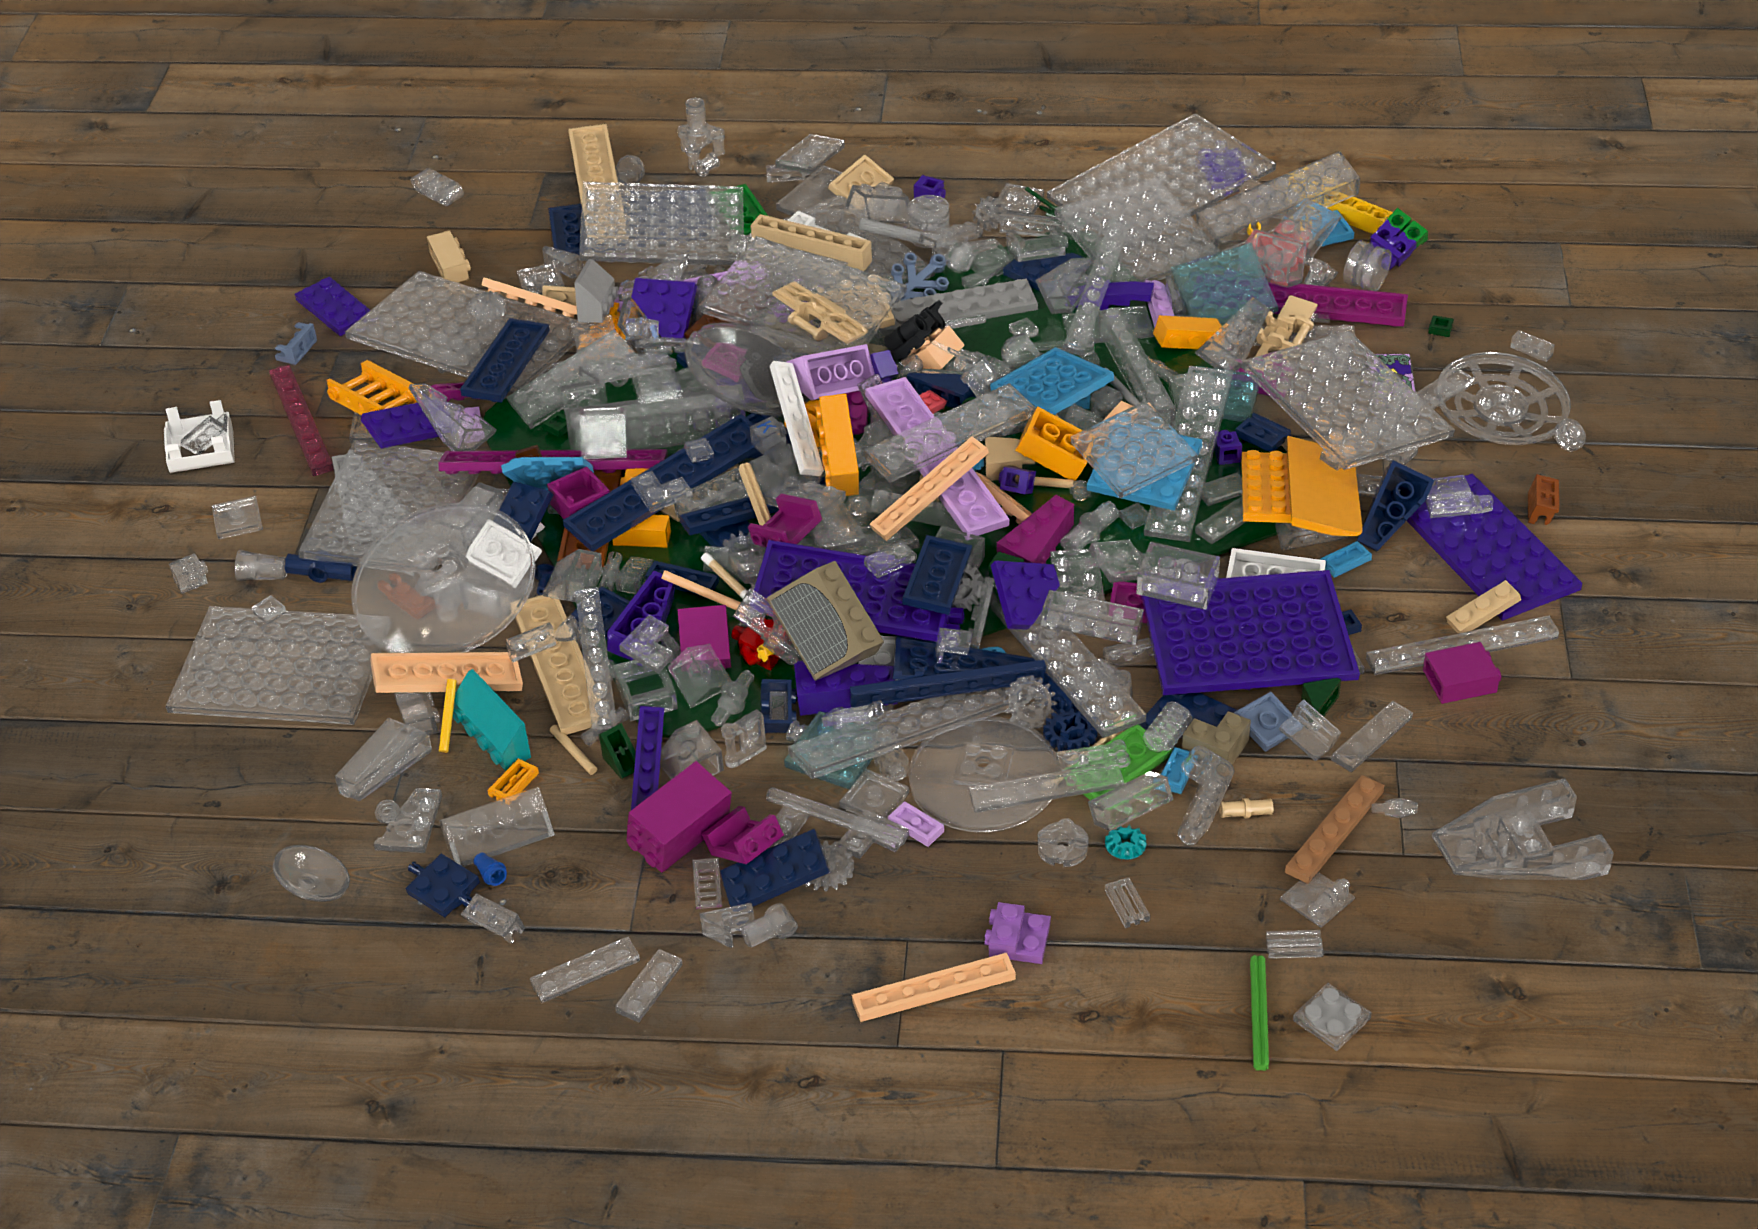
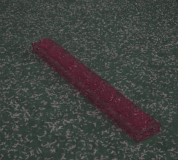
(301, 420)

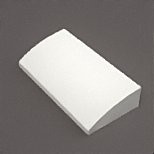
(1256, 563)

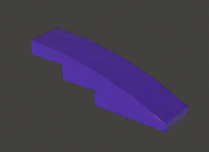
(1123, 292)

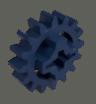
(1069, 730)

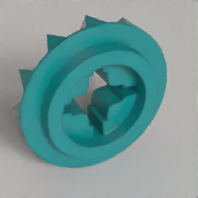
(1125, 850)

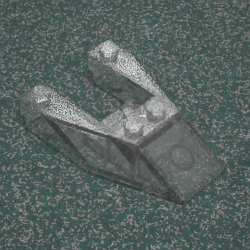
(1507, 843)

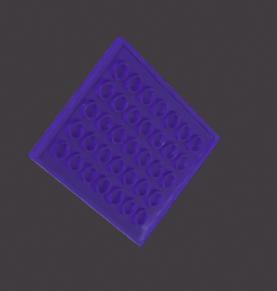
(1252, 635)

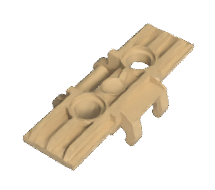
(820, 308)
(1292, 319)

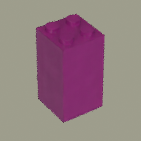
(676, 816)

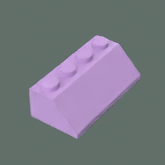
(833, 371)

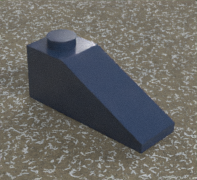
(945, 385)

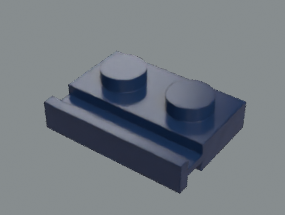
(1262, 432)

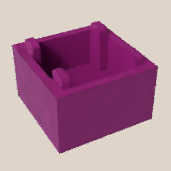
(575, 491)

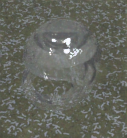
(1018, 351)

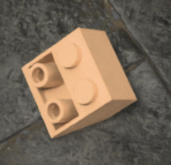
(932, 355)

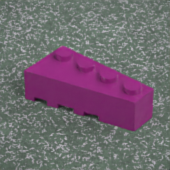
(1039, 532)

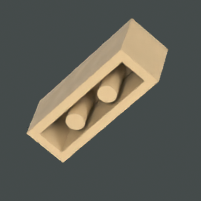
(448, 257)

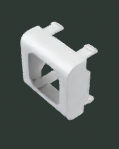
(178, 428)

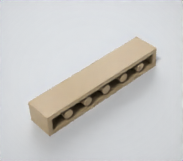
(814, 240)

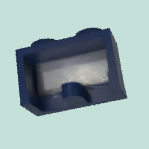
(777, 705)

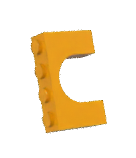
(649, 533)

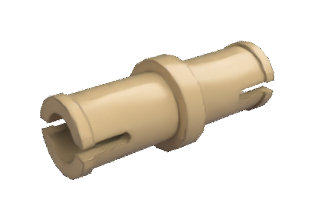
(1246, 808)

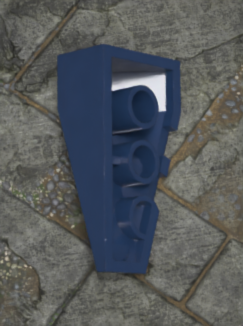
(1394, 501)

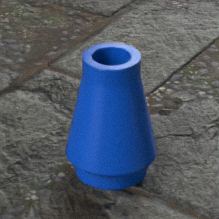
(491, 870)

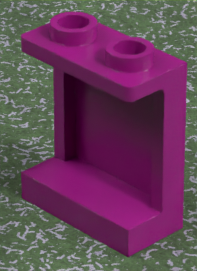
(790, 524)
(741, 838)

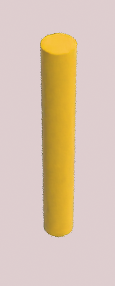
(447, 715)

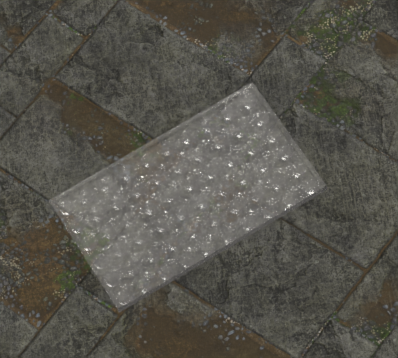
(1190, 158)
(434, 325)

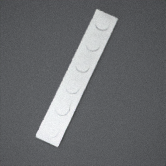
(796, 418)

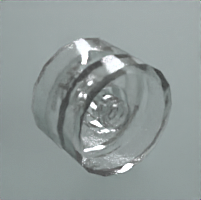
(1367, 266)

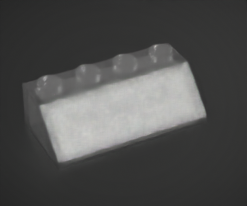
(497, 826)

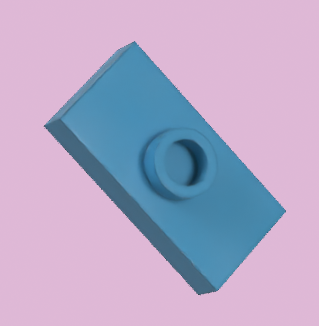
(1346, 559)
(1173, 771)

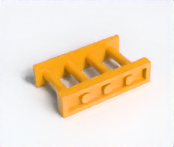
(377, 378)

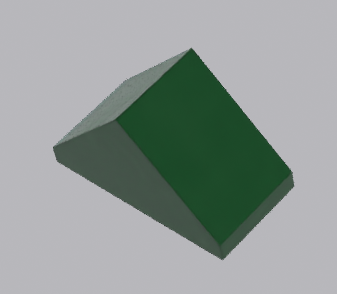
(1321, 694)
(618, 750)

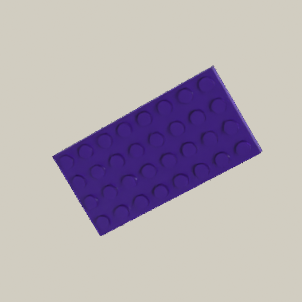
(1496, 549)
(879, 596)

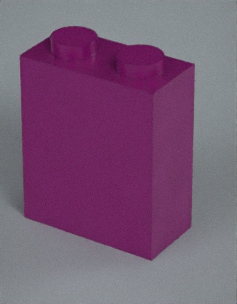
(1461, 672)

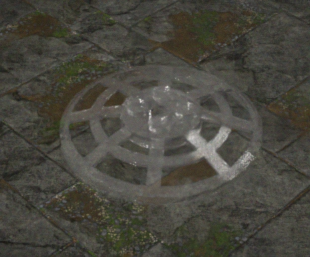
(1511, 403)

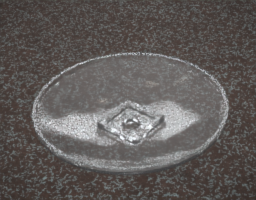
(447, 610)

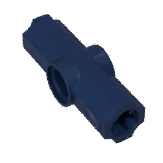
(319, 570)

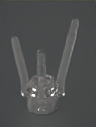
(961, 361)

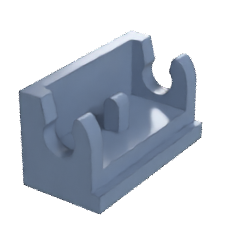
(298, 345)

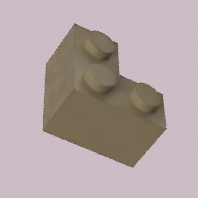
(1224, 740)

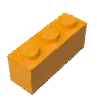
(1184, 331)

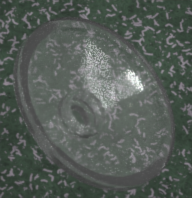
(311, 873)

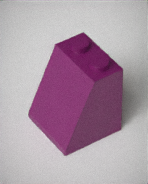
(706, 626)

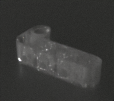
(1214, 777)

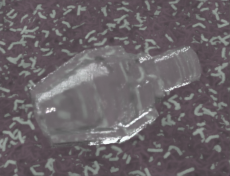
(1396, 807)

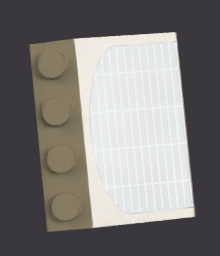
(825, 621)

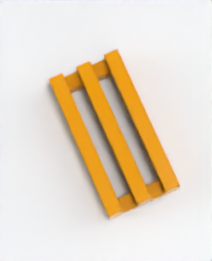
(517, 783)

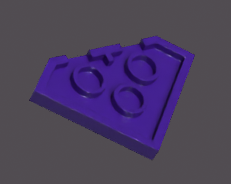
(666, 302)
(1023, 590)

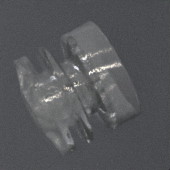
(928, 214)

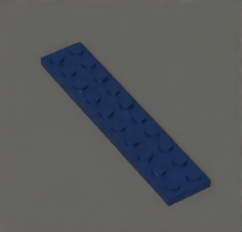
(624, 507)

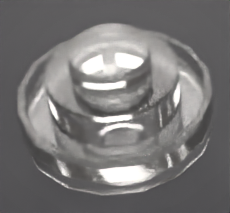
(1570, 435)

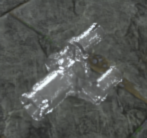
(699, 133)

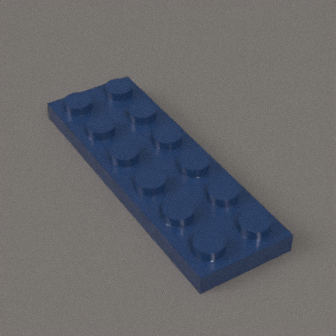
(505, 360)

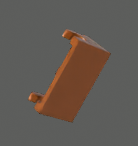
(1543, 499)

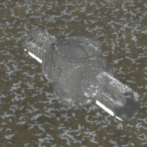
(732, 698)

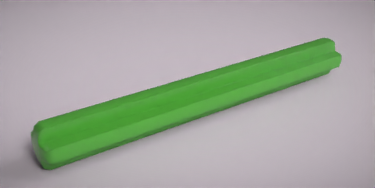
(1259, 1013)

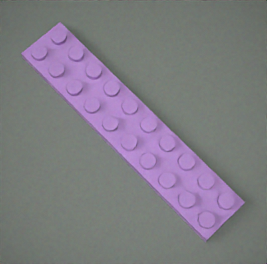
(966, 499)

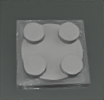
(1332, 1016)

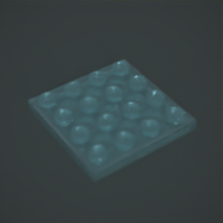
(1223, 283)

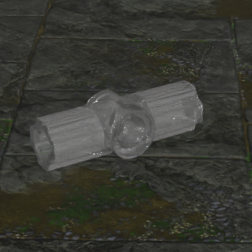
(1090, 527)

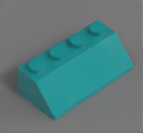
(490, 721)

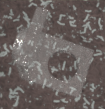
(952, 642)

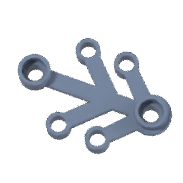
(936, 264)

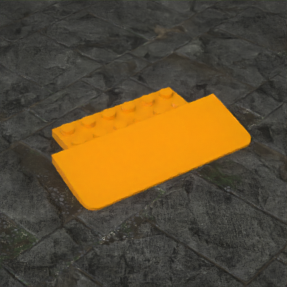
(1300, 490)

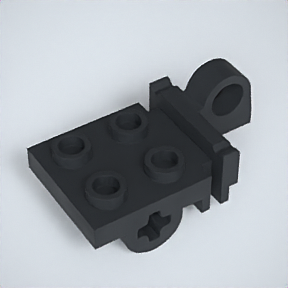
(913, 331)

